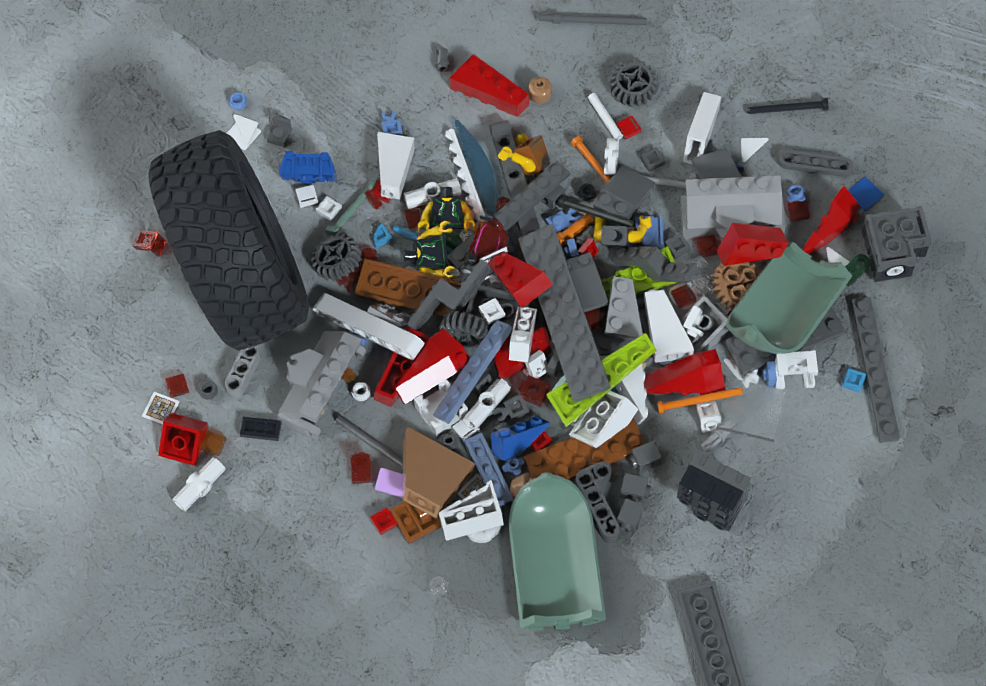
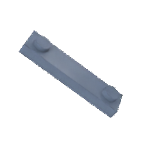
(488, 468)

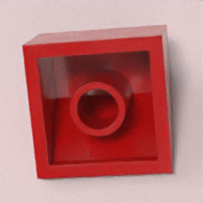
(182, 438)

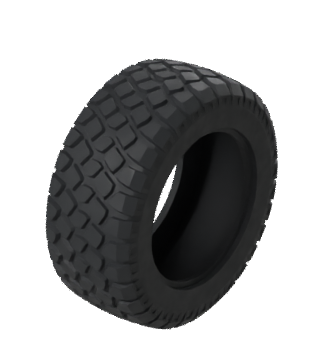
(228, 240)

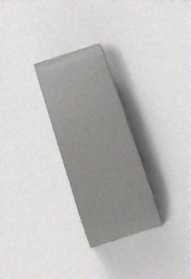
(242, 378)

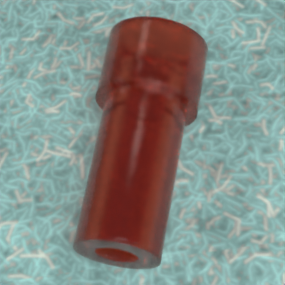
(373, 199)

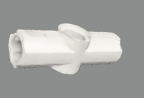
(421, 196)
(480, 411)
(198, 484)

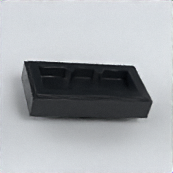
(260, 428)

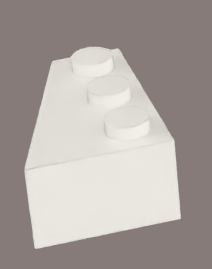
(472, 514)

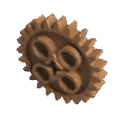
(733, 282)

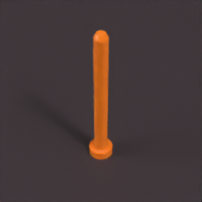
(577, 142)
(698, 399)

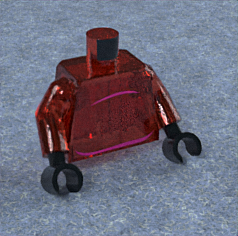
(488, 238)

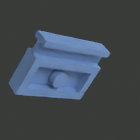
(654, 234)

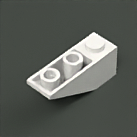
(522, 334)
(633, 389)

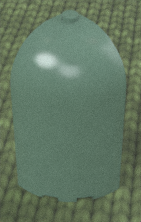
(787, 301)
(554, 556)

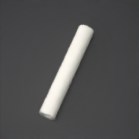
(604, 115)

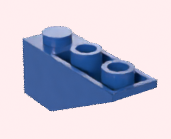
(513, 440)

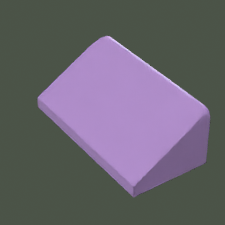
(390, 482)

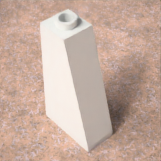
(702, 127)
(394, 161)
(665, 328)

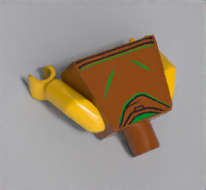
(530, 154)

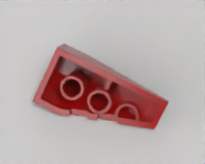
(692, 374)

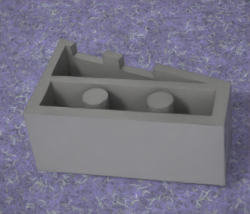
(622, 311)

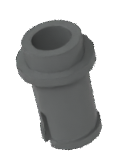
(442, 60)
(588, 233)

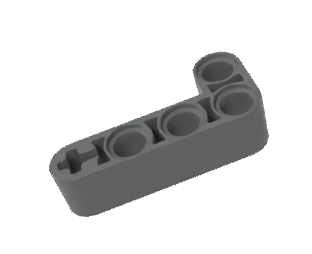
(600, 504)

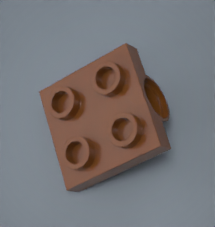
(414, 522)

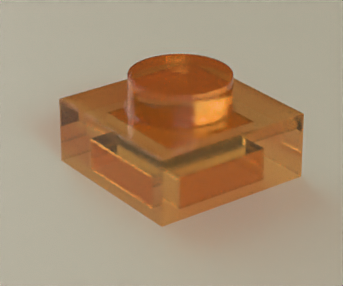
(213, 443)

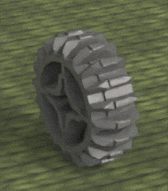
(629, 75)
(336, 257)
(465, 328)

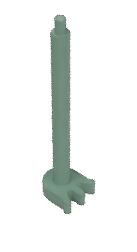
(334, 229)

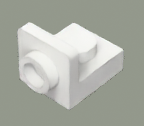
(693, 319)
(536, 365)
(708, 415)

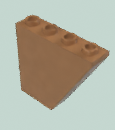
(431, 473)

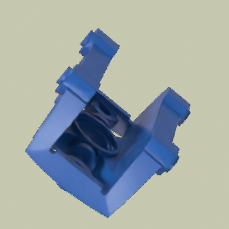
(307, 167)

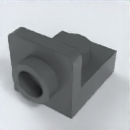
(279, 131)
(554, 367)

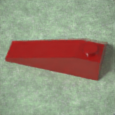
(841, 215)
(435, 363)

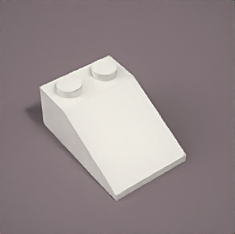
(604, 419)

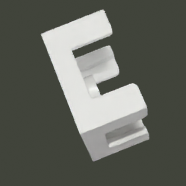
(796, 363)
(427, 407)

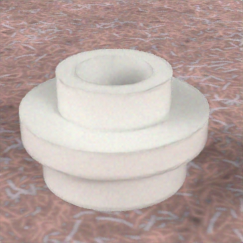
(360, 386)

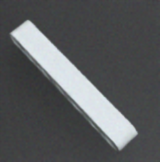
(368, 326)

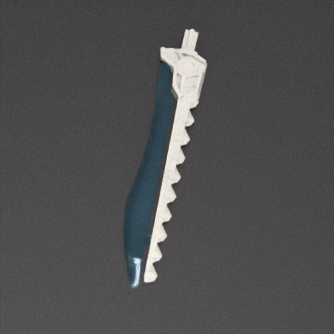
(484, 178)

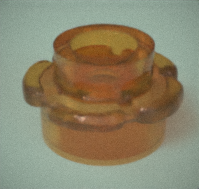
(349, 375)

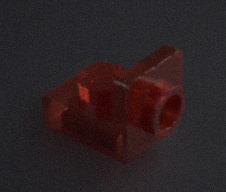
(149, 241)
(361, 468)

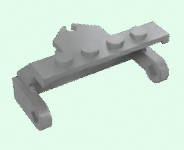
(718, 202)
(315, 379)

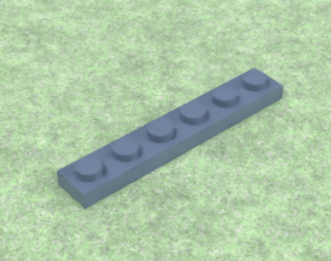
(472, 371)

